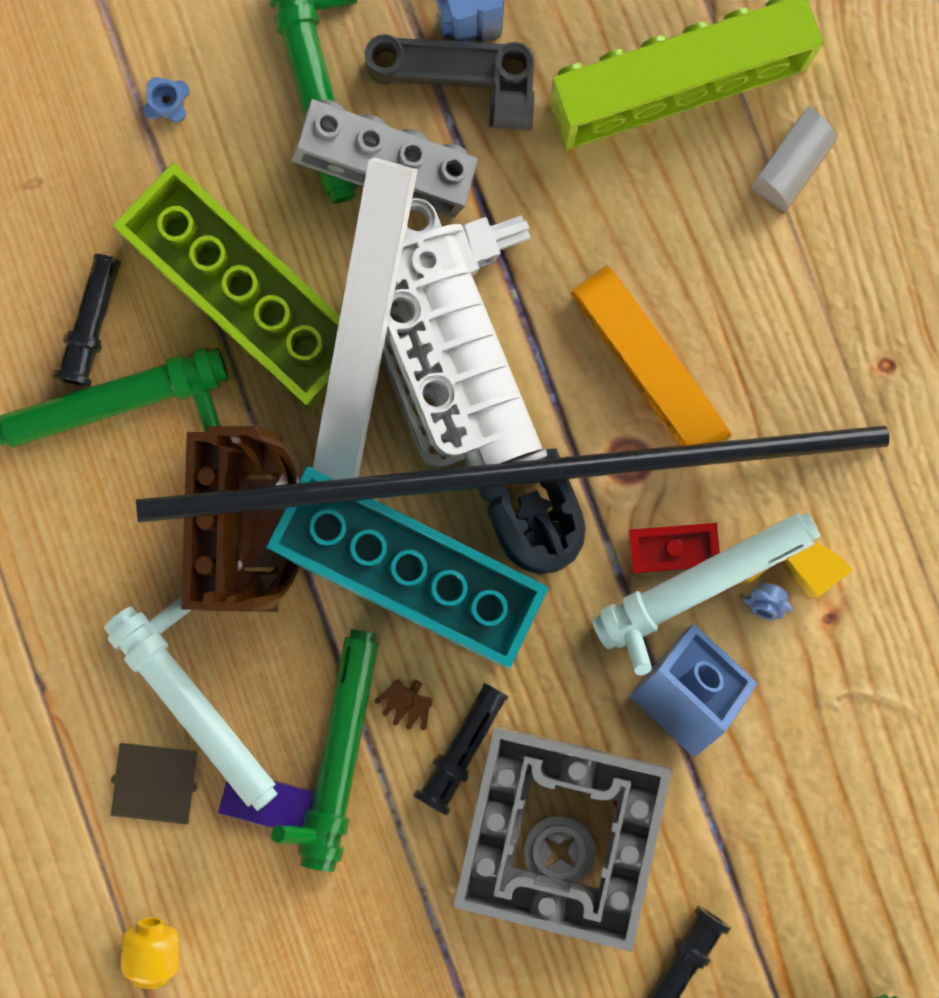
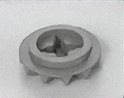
(560, 829)

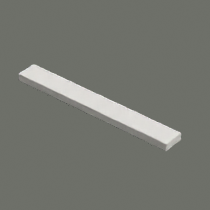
(364, 317)

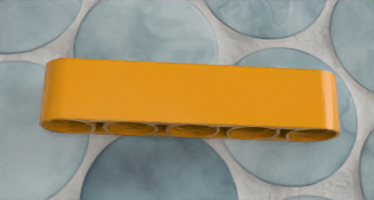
(648, 360)

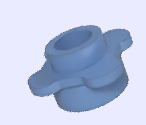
(160, 88)
(768, 601)

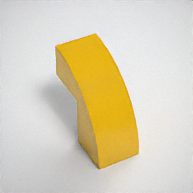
(814, 569)

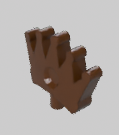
(406, 702)

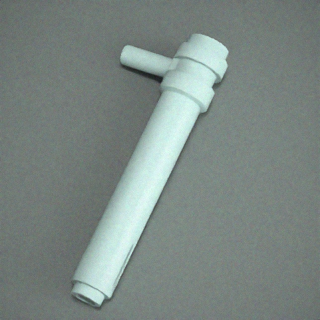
(643, 612)
(148, 654)

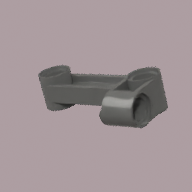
(462, 65)

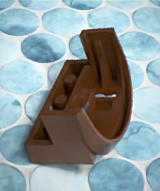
(211, 569)

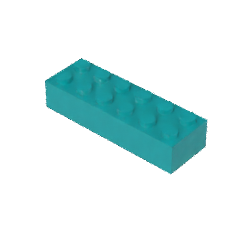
(412, 572)

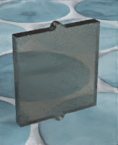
(154, 783)

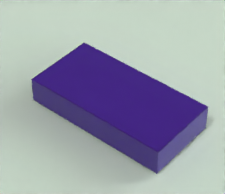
(285, 809)

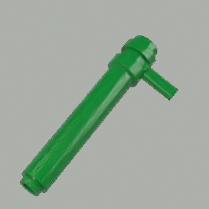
(298, 24)
(176, 378)
(327, 818)

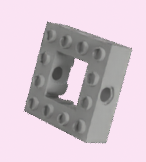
(580, 911)

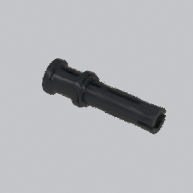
(83, 340)
(451, 767)
(690, 954)

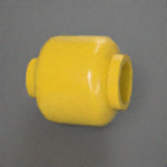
(150, 953)

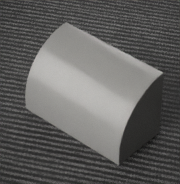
(795, 160)

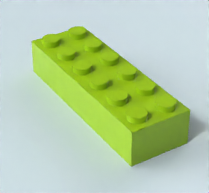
(683, 71)
(235, 282)

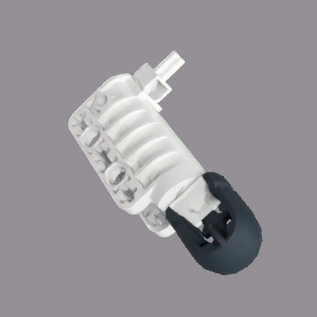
(467, 377)

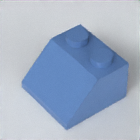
(694, 691)

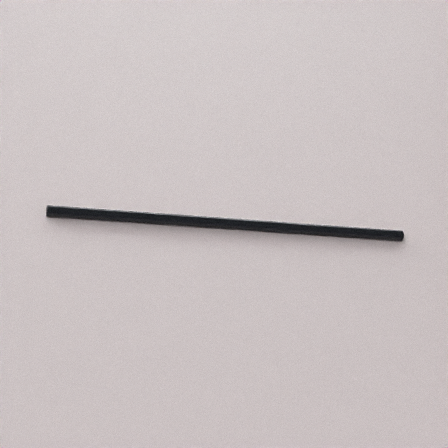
(507, 473)

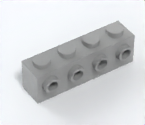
(344, 142)

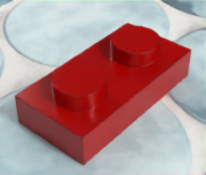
(672, 547)

